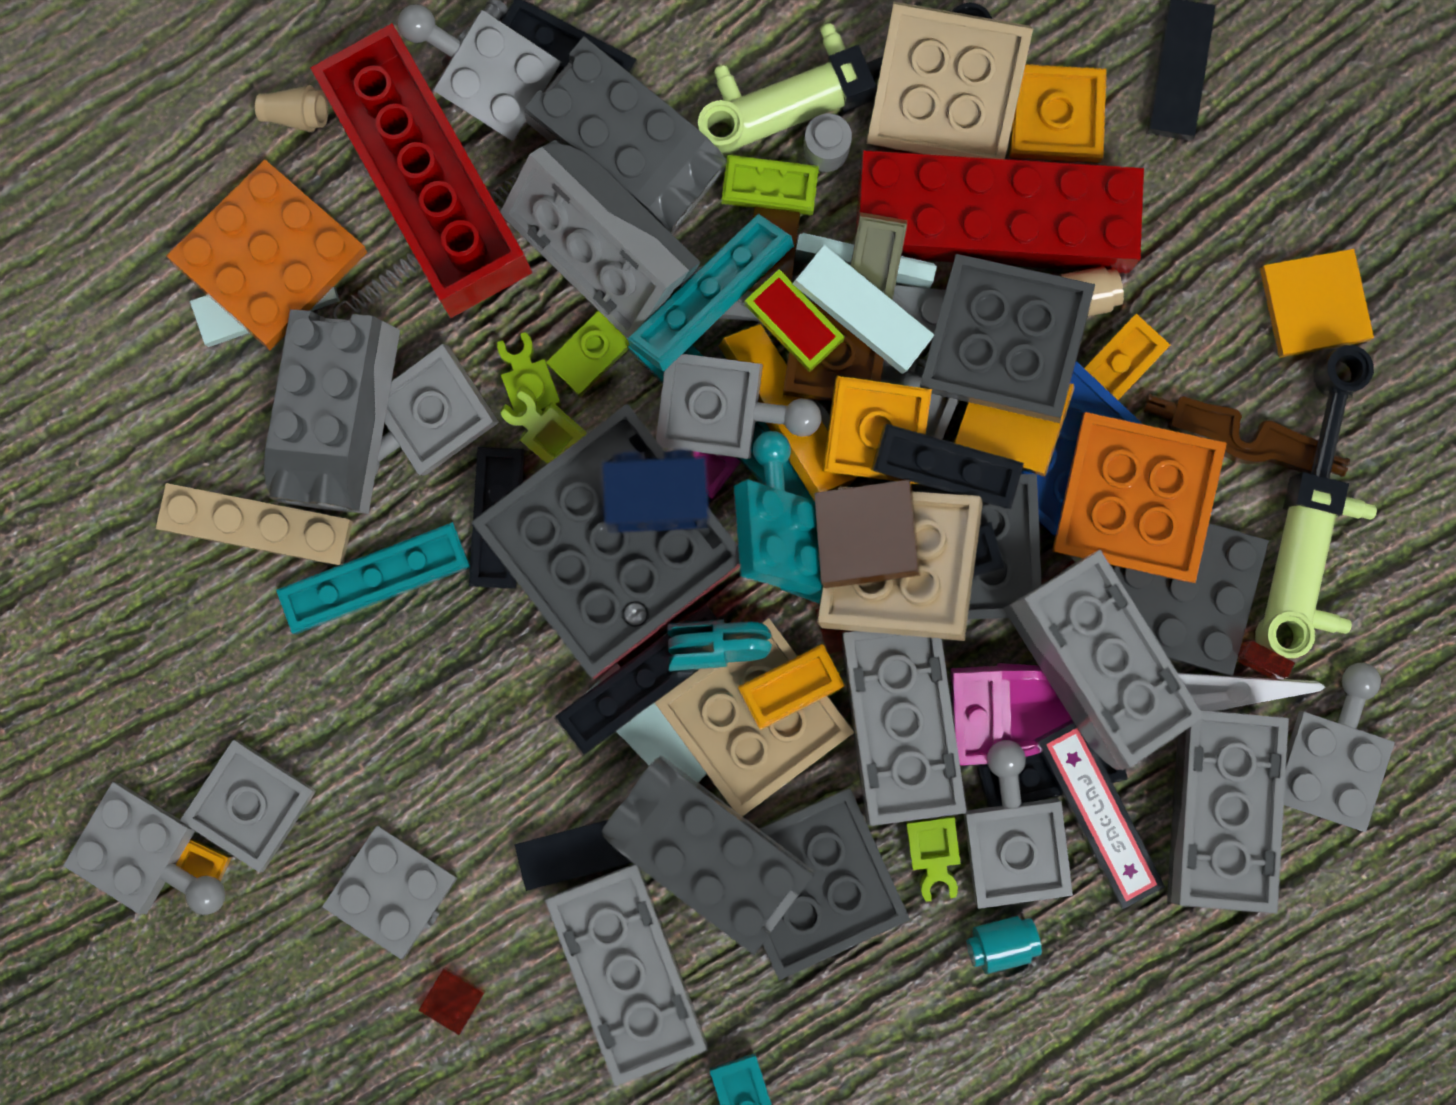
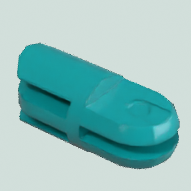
(716, 643)

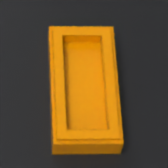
(791, 687)

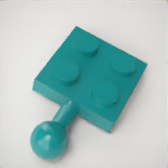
(775, 526)

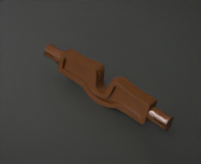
(1270, 441)

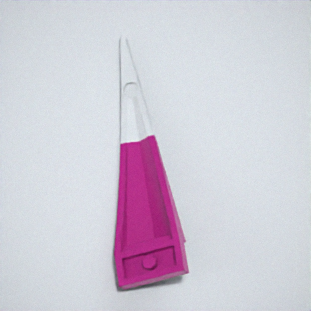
(1021, 705)

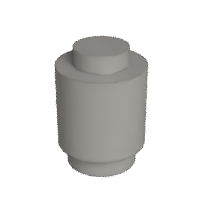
(827, 142)

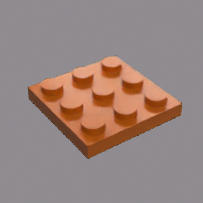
(266, 253)
(1139, 497)

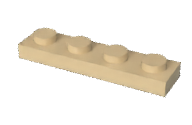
(254, 524)

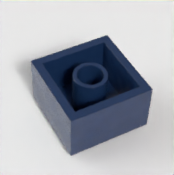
(655, 493)

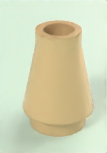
(296, 108)

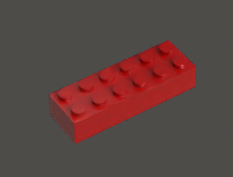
(421, 170)
(1007, 209)

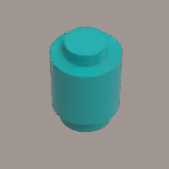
(1004, 944)

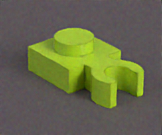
(529, 375)
(547, 431)
(933, 848)

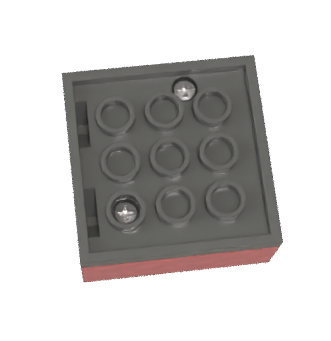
(592, 585)

